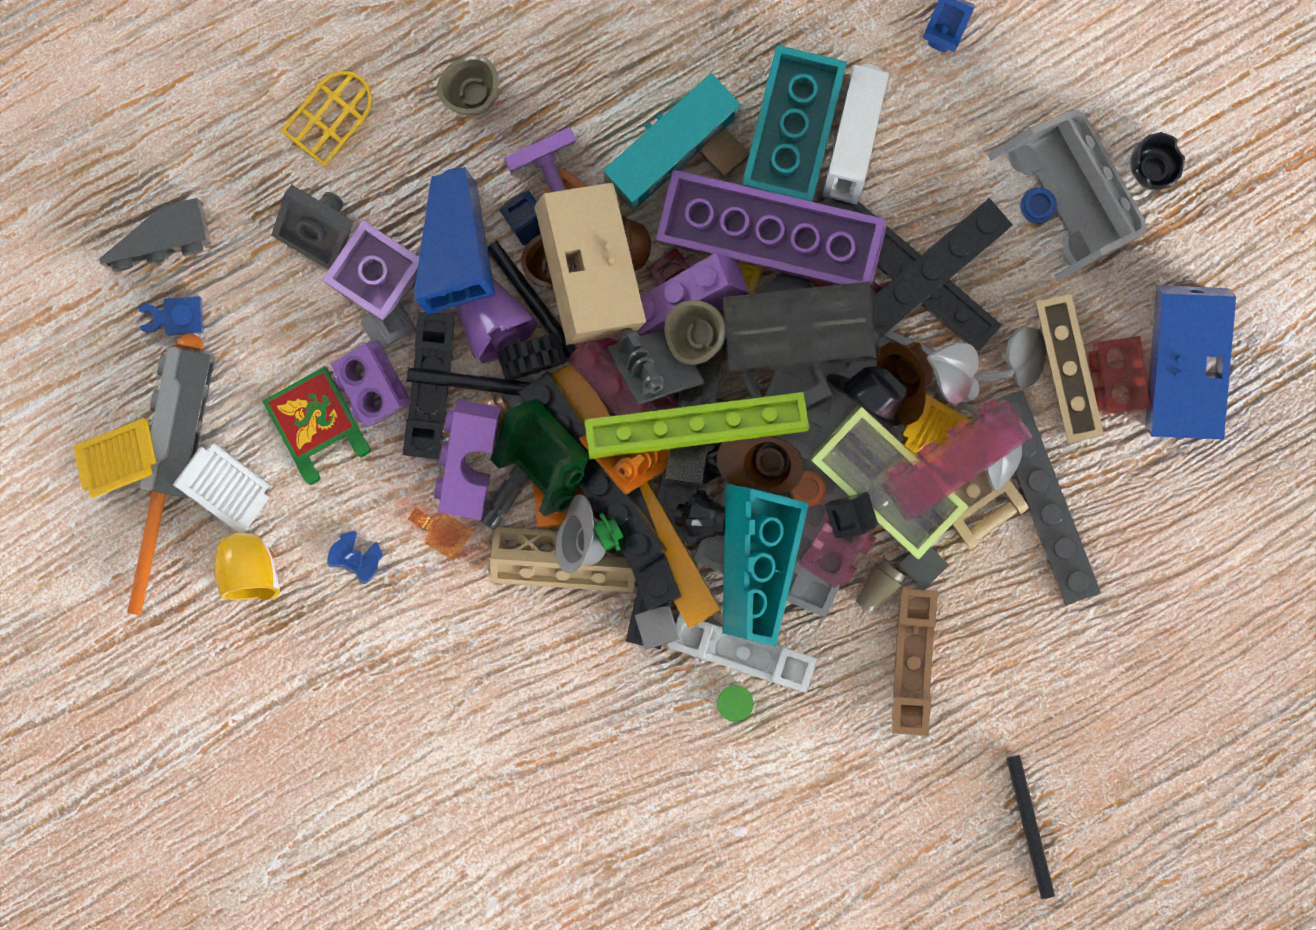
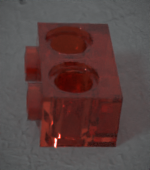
(1130, 375)

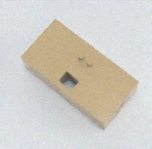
(589, 263)

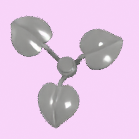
(958, 382)

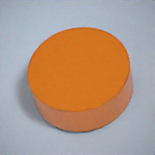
(810, 489)

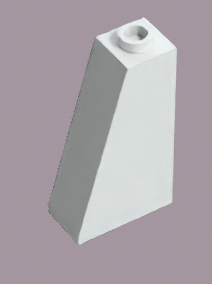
(856, 133)

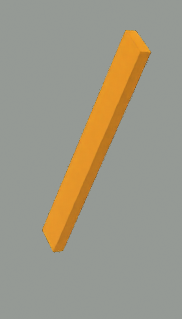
(697, 598)

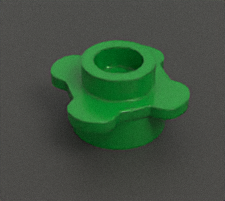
(608, 533)

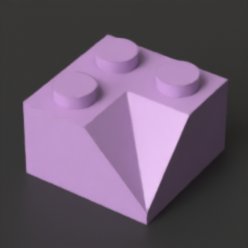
(373, 271)

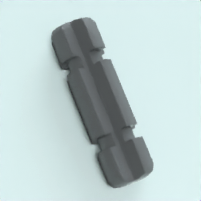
(504, 498)

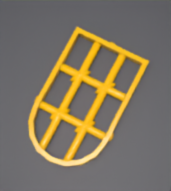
(315, 119)

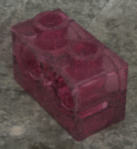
(846, 552)

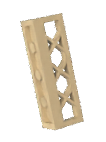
(538, 568)

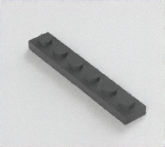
(1051, 513)

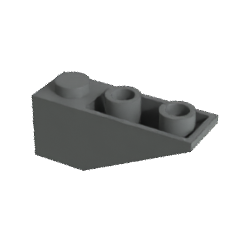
(166, 231)

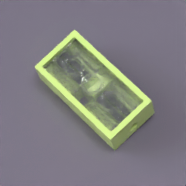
(857, 461)

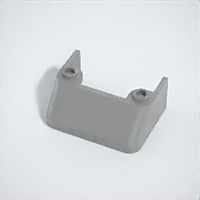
(1084, 183)

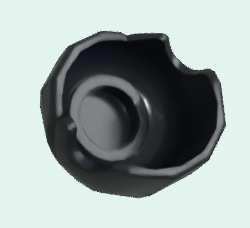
(1157, 162)

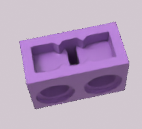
(378, 378)

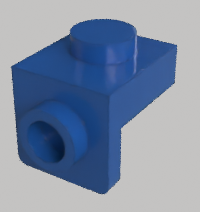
(948, 24)

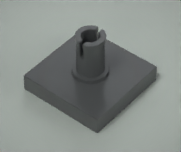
(313, 225)

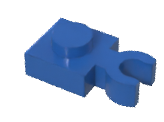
(178, 316)

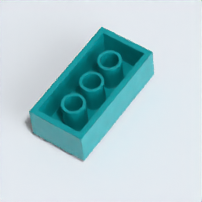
(794, 123)

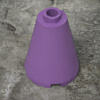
(495, 323)

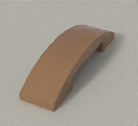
(914, 662)

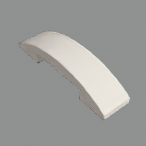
(751, 657)

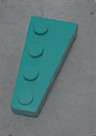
(758, 561)

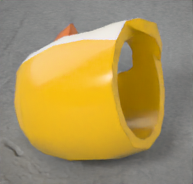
(245, 568)

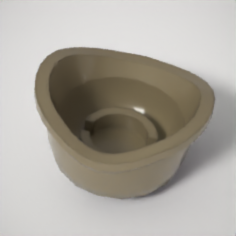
(469, 85)
(694, 331)

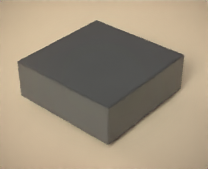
(925, 569)

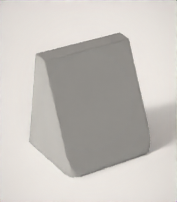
(390, 330)
(657, 627)

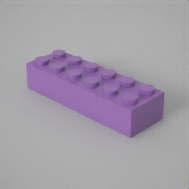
(770, 230)

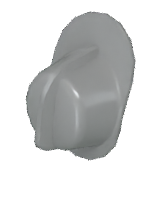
(576, 538)

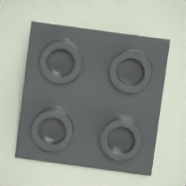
(650, 366)

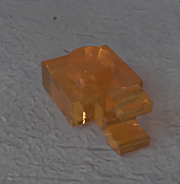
(445, 533)

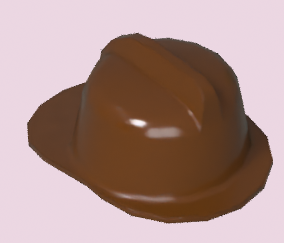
(913, 370)
(761, 464)

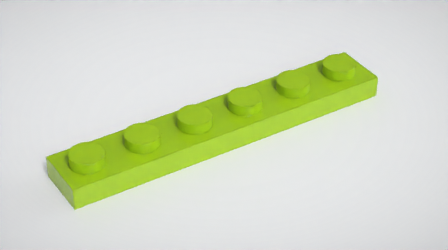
(696, 425)

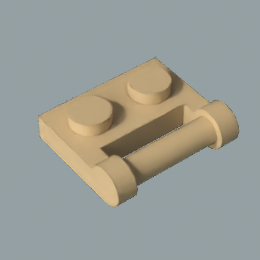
(977, 494)

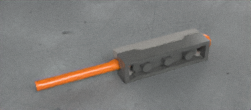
(175, 439)

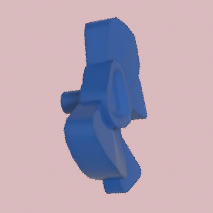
(343, 555)

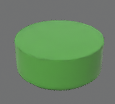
(735, 703)

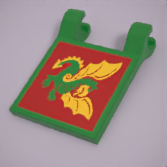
(311, 418)

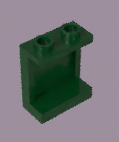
(542, 452)

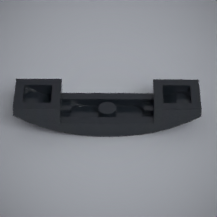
(428, 410)

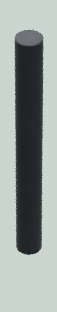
(528, 294)
(465, 381)
(1030, 826)

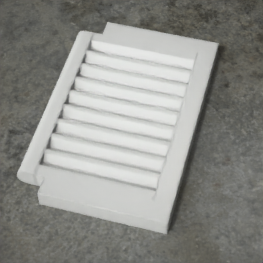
(223, 487)

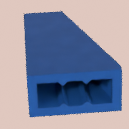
(454, 247)

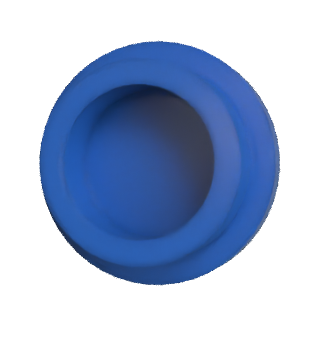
(1038, 205)

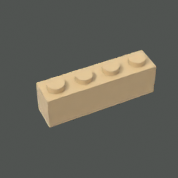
(1069, 368)

